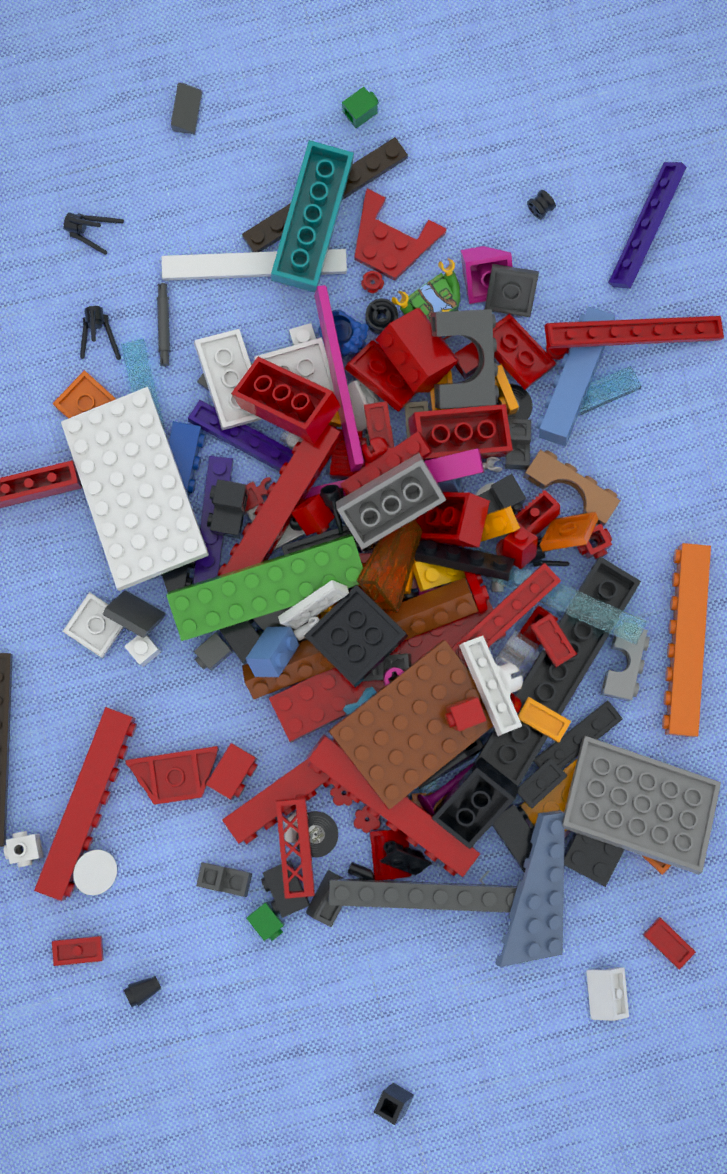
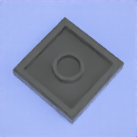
(511, 290)
(134, 614)

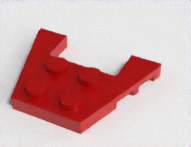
(386, 247)

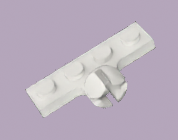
(493, 684)

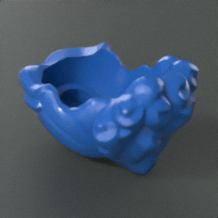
(349, 332)

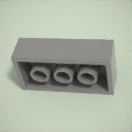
(390, 501)

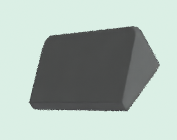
(186, 109)
(319, 907)

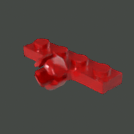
(381, 458)

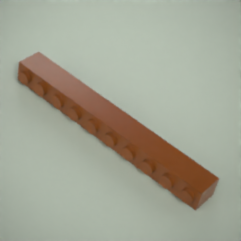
(414, 617)

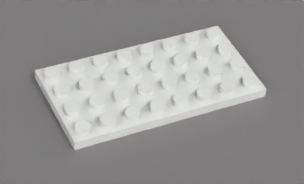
(134, 489)

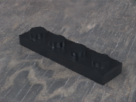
(464, 559)

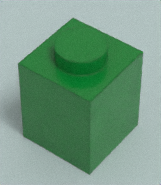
(360, 107)
(266, 922)

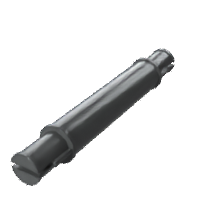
(163, 324)

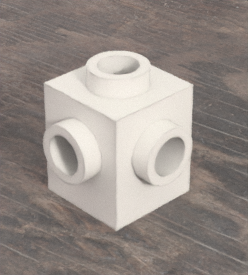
(31, 845)

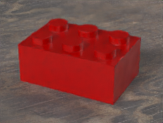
(456, 520)

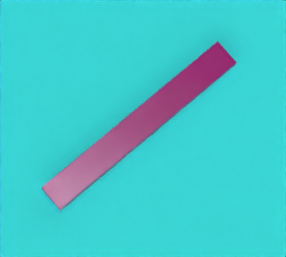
(338, 378)
(442, 468)

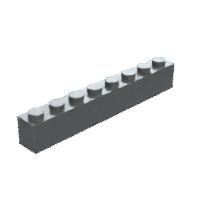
(420, 895)

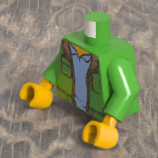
(437, 295)

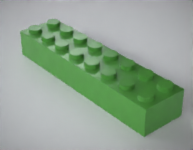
(263, 587)

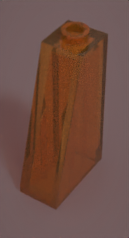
(390, 566)

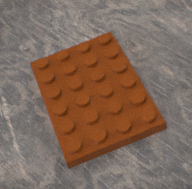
(402, 729)

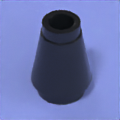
(141, 991)

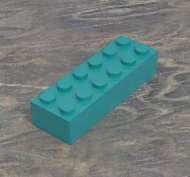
(312, 216)

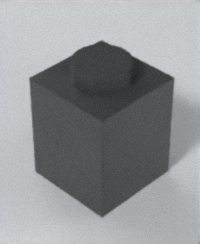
(212, 652)

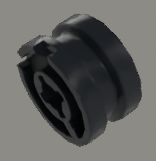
(374, 309)

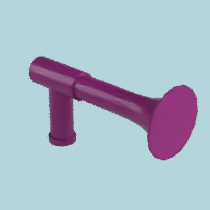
(429, 801)

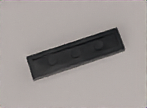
(593, 726)

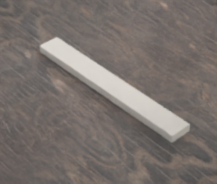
(237, 265)

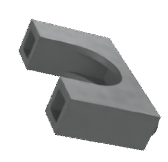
(480, 387)

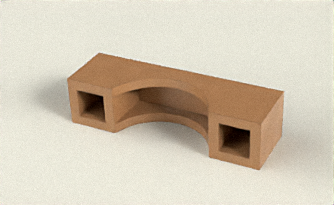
(548, 470)

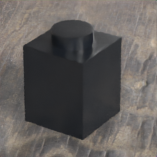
(393, 1103)

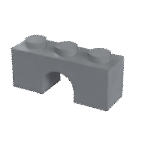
(623, 684)

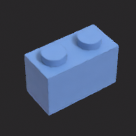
(272, 651)

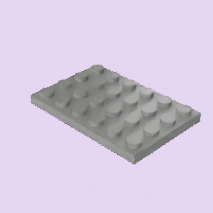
(641, 805)

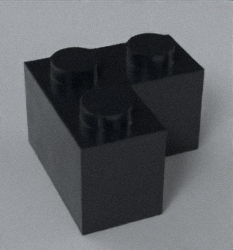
(505, 494)
(229, 508)

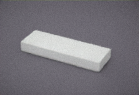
(313, 604)

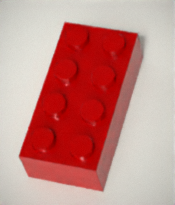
(286, 399)
(464, 430)

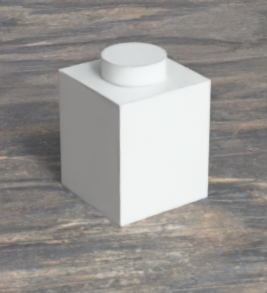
(142, 649)

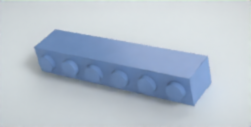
(571, 386)

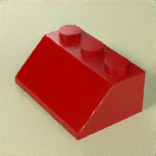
(415, 352)

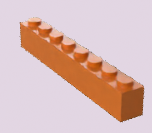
(688, 640)

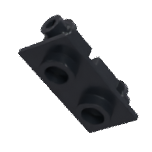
(405, 858)

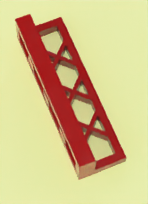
(305, 847)

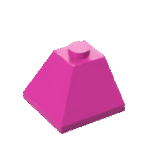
(477, 269)

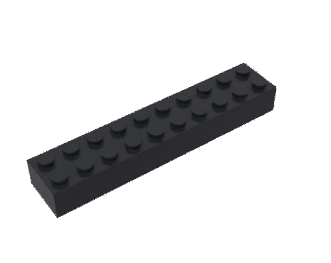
(554, 686)

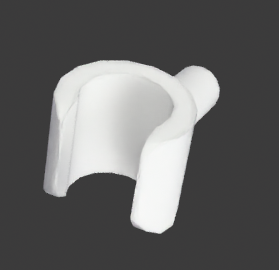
(489, 464)

